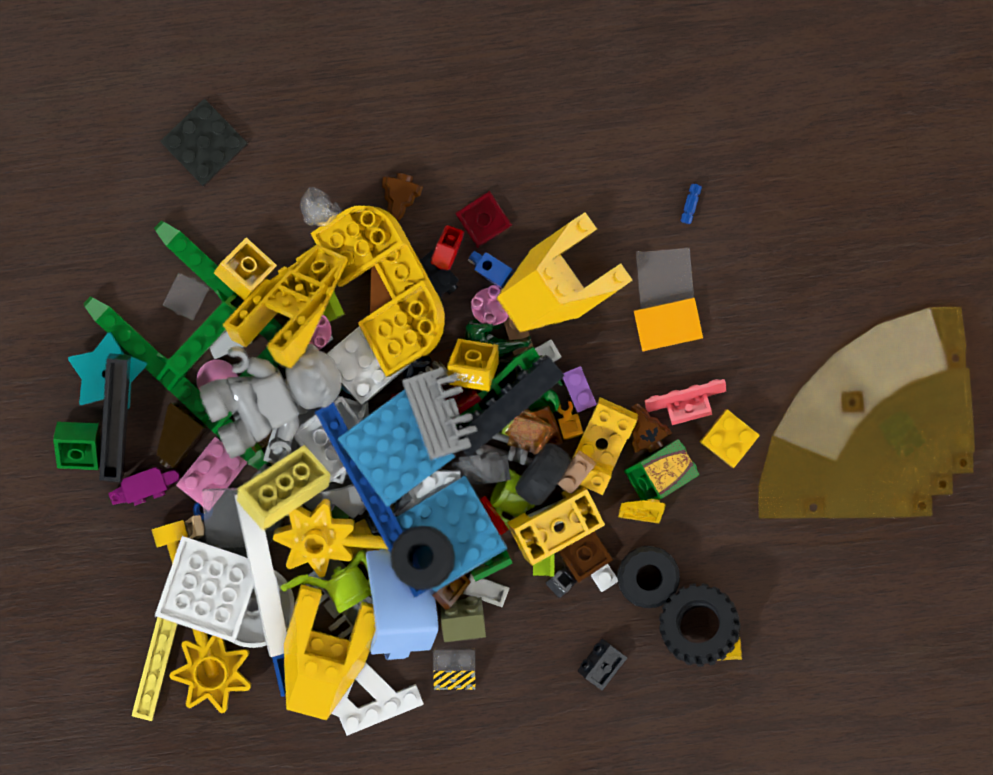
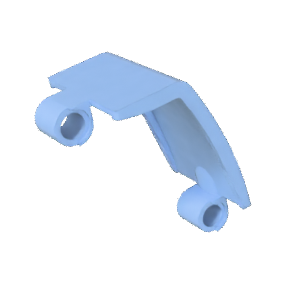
(400, 619)

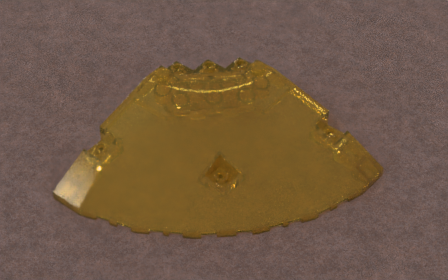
(896, 440)

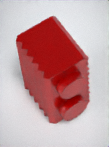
(447, 247)

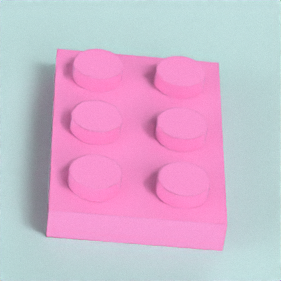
(211, 471)

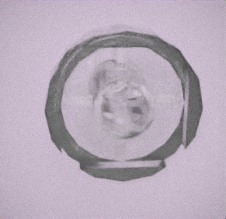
(317, 208)

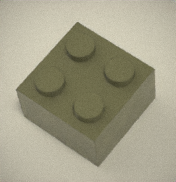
(463, 620)

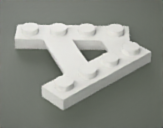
(387, 702)

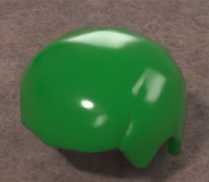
(549, 398)

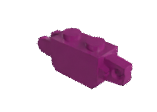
(144, 484)

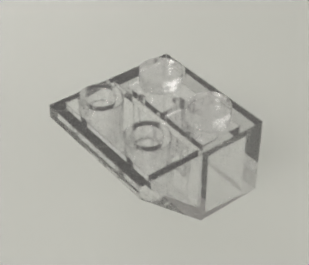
(484, 468)

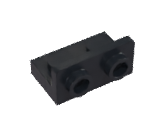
(602, 664)

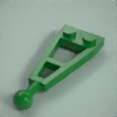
(523, 359)

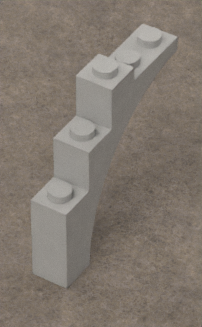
(341, 495)

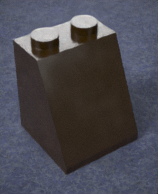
(178, 436)

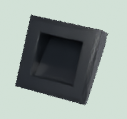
(561, 582)

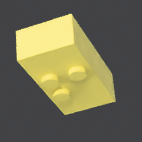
(283, 487)

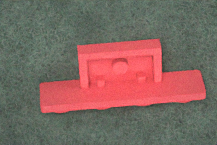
(687, 403)

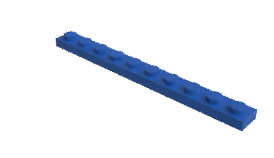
(381, 515)

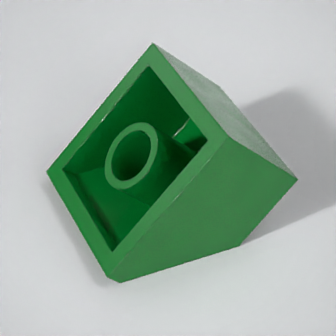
(77, 445)

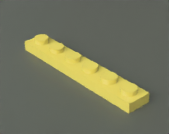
(154, 669)

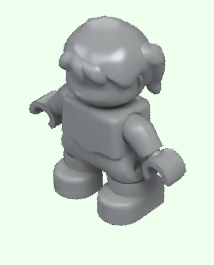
(268, 399)

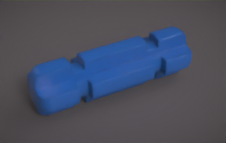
(691, 203)

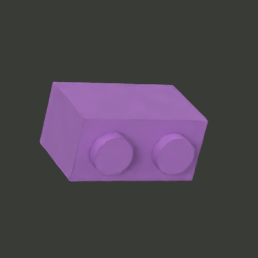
(578, 389)

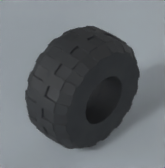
(543, 474)
(403, 552)
(648, 556)

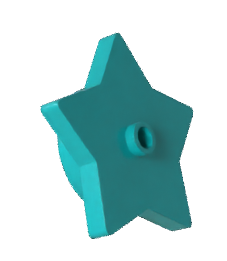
(92, 364)

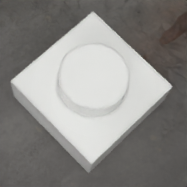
(604, 577)

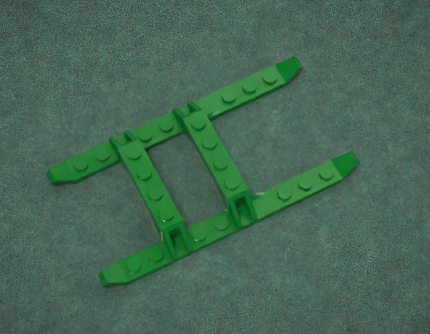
(172, 370)

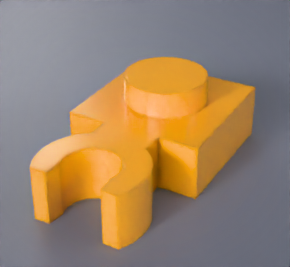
(569, 424)

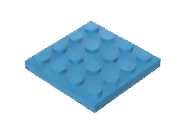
(391, 450)
(463, 520)

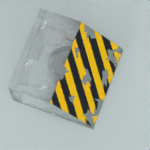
(454, 668)

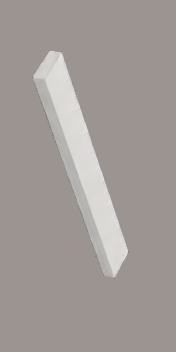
(264, 583)

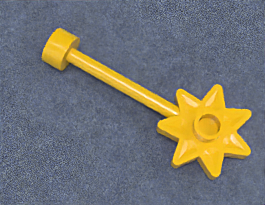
(319, 537)
(210, 667)

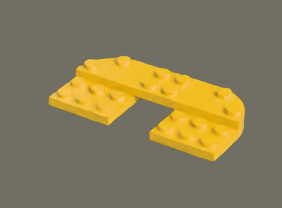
(415, 317)

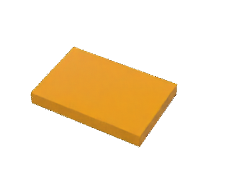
(668, 324)

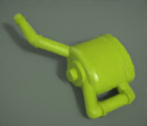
(506, 498)
(346, 586)

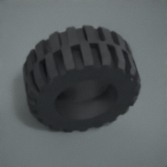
(692, 598)

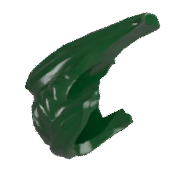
(480, 332)

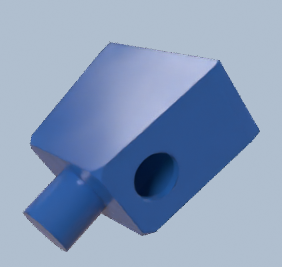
(498, 274)

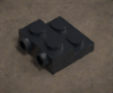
(441, 279)

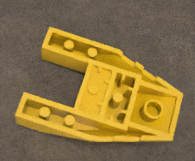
(547, 289)
(295, 292)
(319, 664)

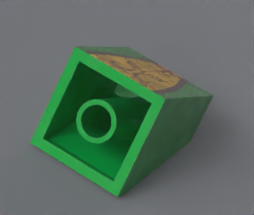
(662, 472)

